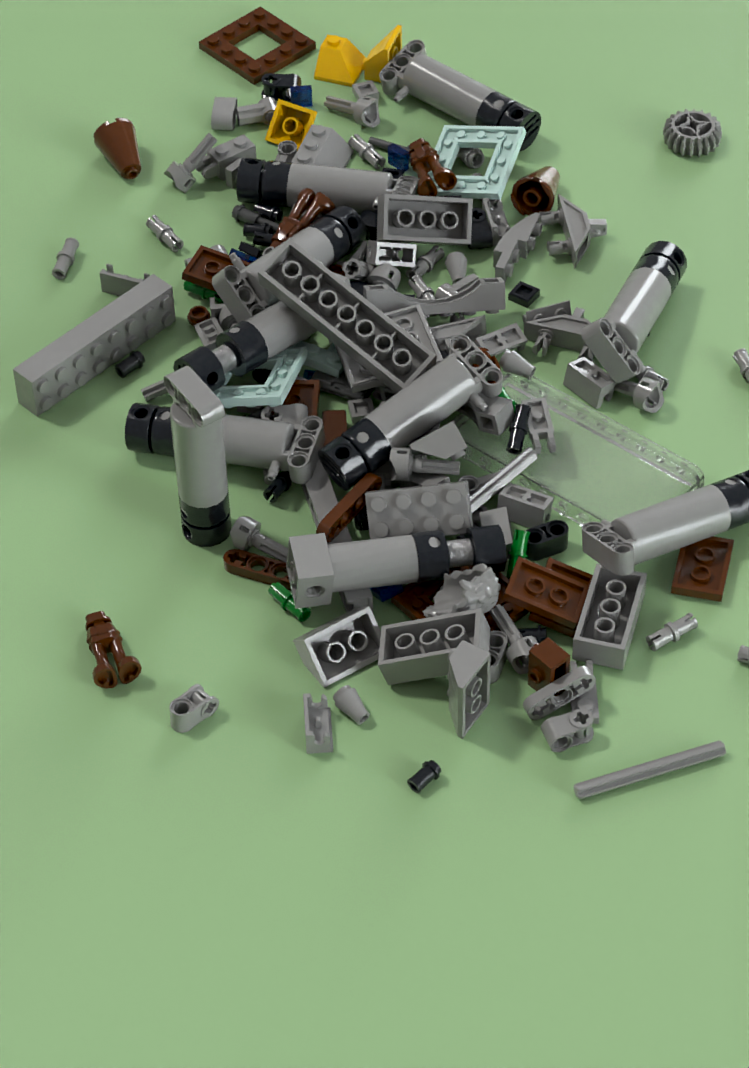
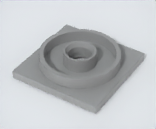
(410, 319)

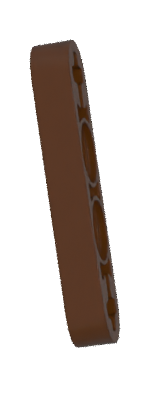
(348, 507)
(249, 560)

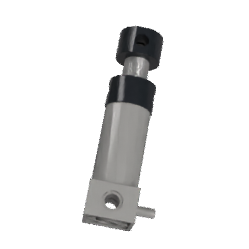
(248, 344)
(420, 557)

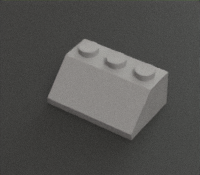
(324, 148)
(442, 443)
(340, 645)
(468, 685)

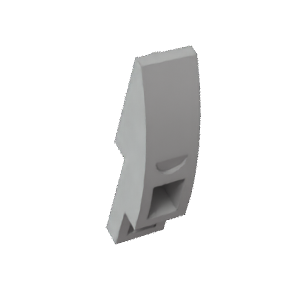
(516, 244)

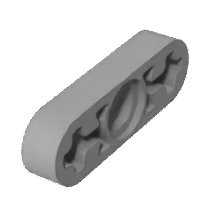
(580, 678)

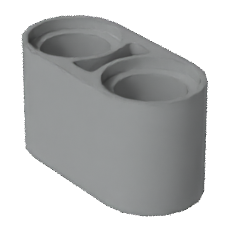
(224, 113)
(497, 648)

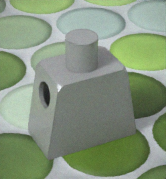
(387, 252)

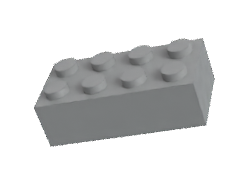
(424, 219)
(419, 510)
(609, 617)
(422, 646)

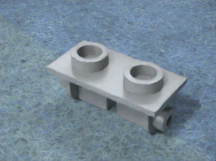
(548, 311)

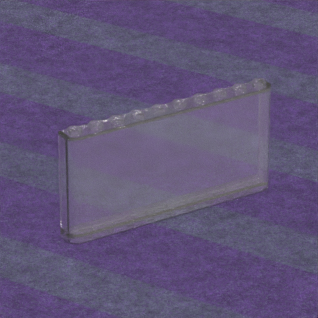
(597, 465)

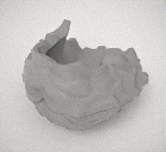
(466, 592)

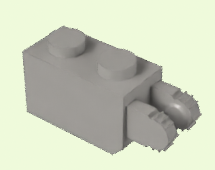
(224, 155)

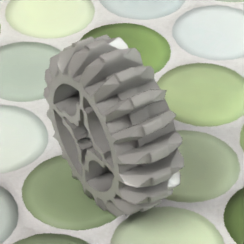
(692, 132)

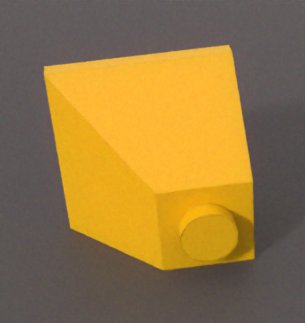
(382, 54)
(338, 61)
(290, 123)

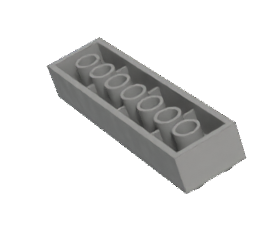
(345, 317)
(94, 345)

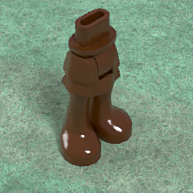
(425, 159)
(314, 204)
(105, 639)

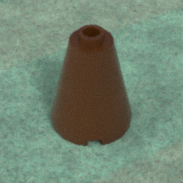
(119, 146)
(536, 191)

